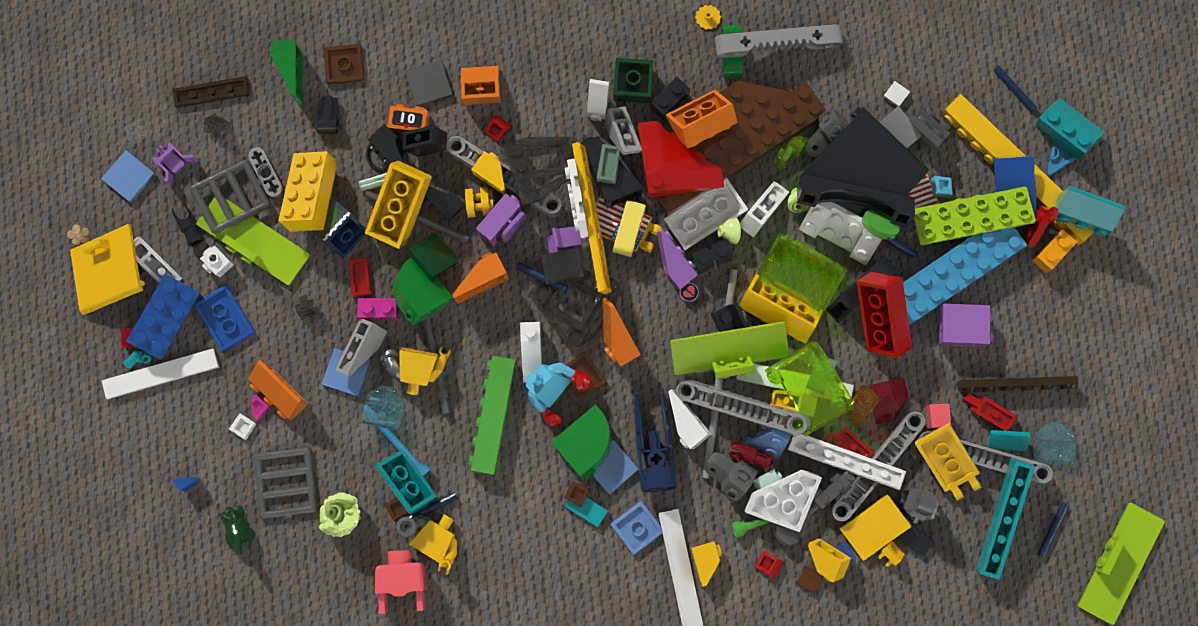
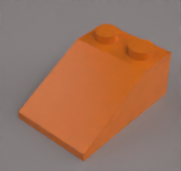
(483, 276)
(616, 337)

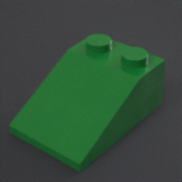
(288, 60)

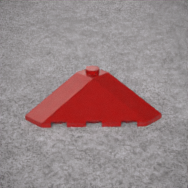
(673, 167)

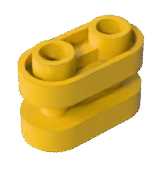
(484, 196)

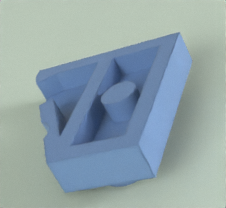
(769, 442)

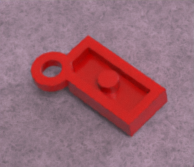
(1034, 231)
(849, 441)

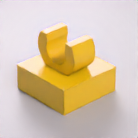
(892, 552)

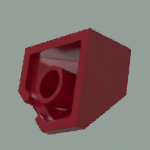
(892, 396)

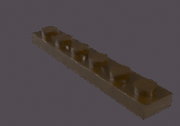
(1009, 384)

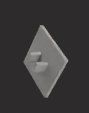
(899, 125)

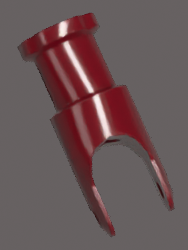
(751, 456)

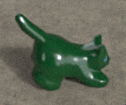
(236, 530)

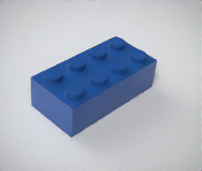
(163, 316)

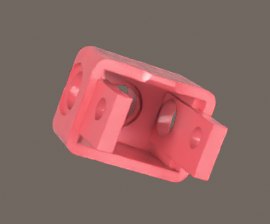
(400, 578)

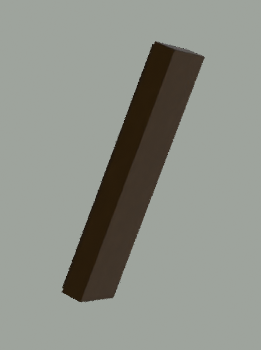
(211, 91)

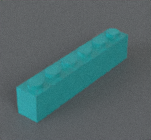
(1005, 518)

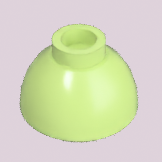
(793, 206)
(730, 230)

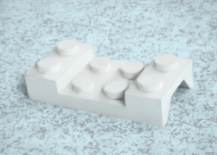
(842, 229)

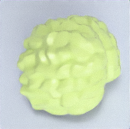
(339, 514)

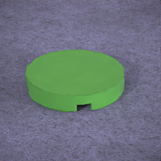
(879, 225)

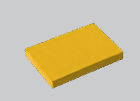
(875, 527)

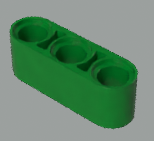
(732, 66)

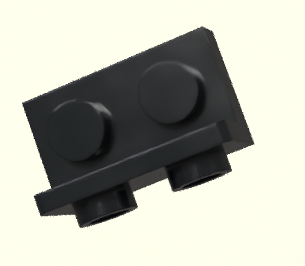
(729, 318)

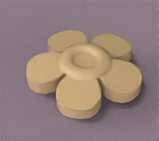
(78, 235)

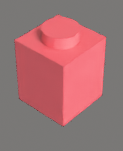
(938, 415)

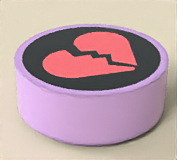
(689, 292)

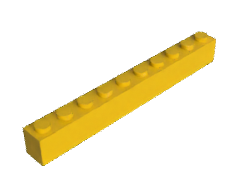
(993, 144)

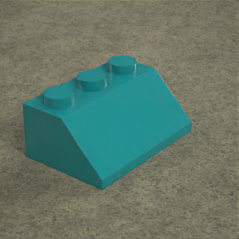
(1069, 129)
(1088, 211)
(406, 482)

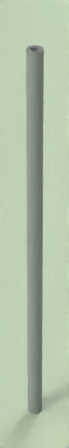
(719, 382)

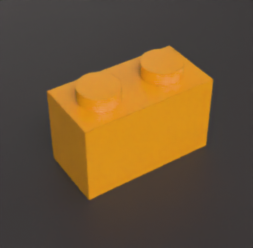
(1054, 251)

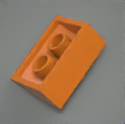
(702, 118)
(276, 390)

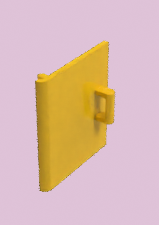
(106, 270)

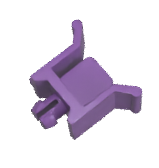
(171, 160)
(564, 239)

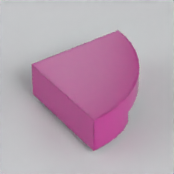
(258, 407)

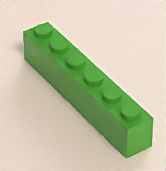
(493, 415)

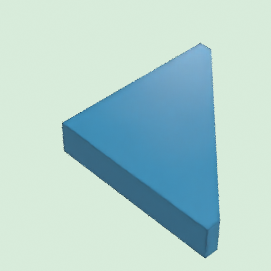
(1058, 158)

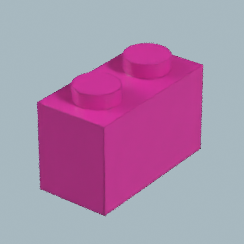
(377, 309)

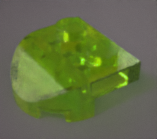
(792, 150)

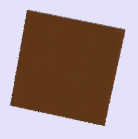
(344, 64)
(584, 364)

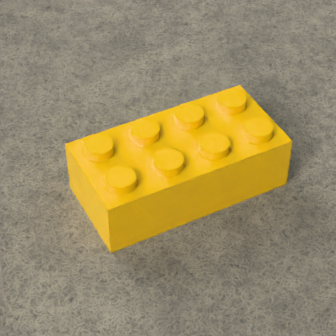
(308, 191)
(398, 204)

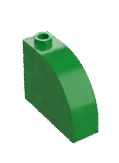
(417, 294)
(586, 442)

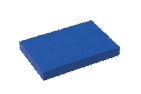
(1016, 173)
(224, 318)

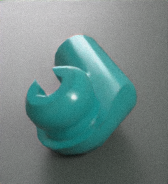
(137, 356)

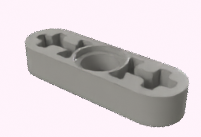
(267, 187)

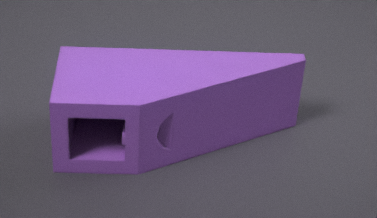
(674, 264)

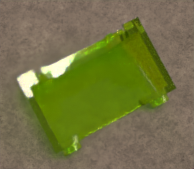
(802, 271)
(812, 386)

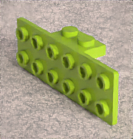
(974, 215)
(258, 243)
(730, 351)
(1121, 563)

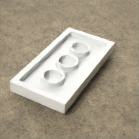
(704, 215)

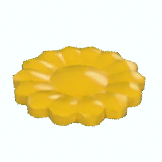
(708, 17)

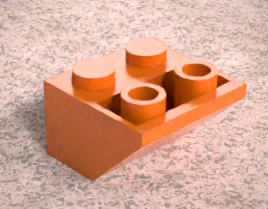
(480, 85)

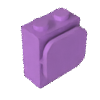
(502, 221)
(965, 325)

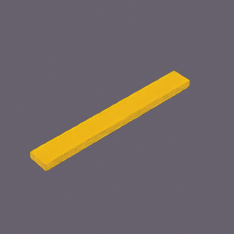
(591, 217)

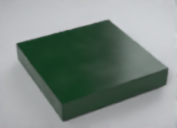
(432, 256)

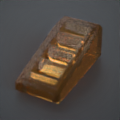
(872, 399)

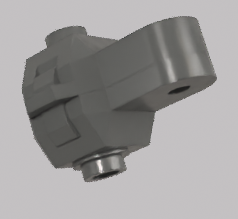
(830, 126)
(734, 477)
(920, 504)

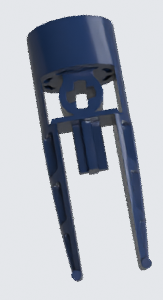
(656, 477)

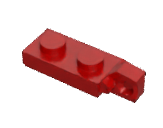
(990, 411)

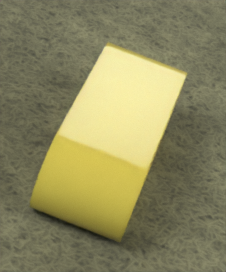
(629, 228)

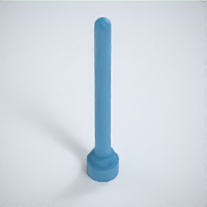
(423, 469)

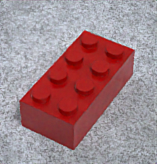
(884, 314)

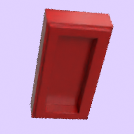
(360, 277)

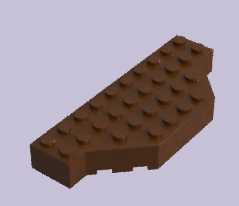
(765, 122)

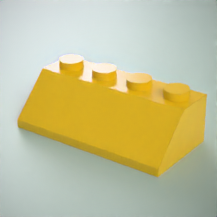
(778, 304)

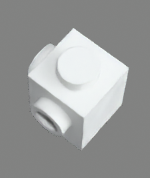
(216, 261)

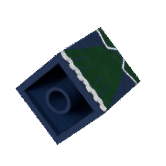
(341, 229)

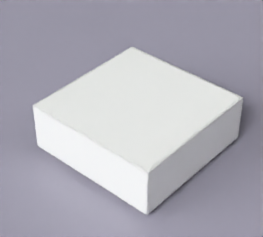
(896, 94)
(242, 426)

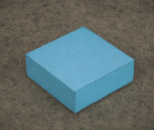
(942, 186)

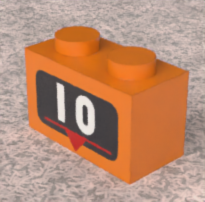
(406, 119)

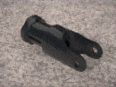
(188, 227)

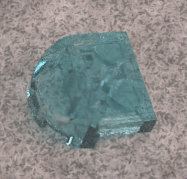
(383, 408)
(1054, 444)

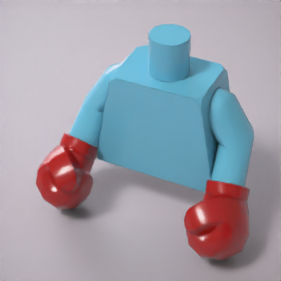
(547, 385)

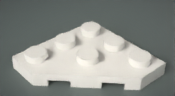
(576, 199)
(785, 500)

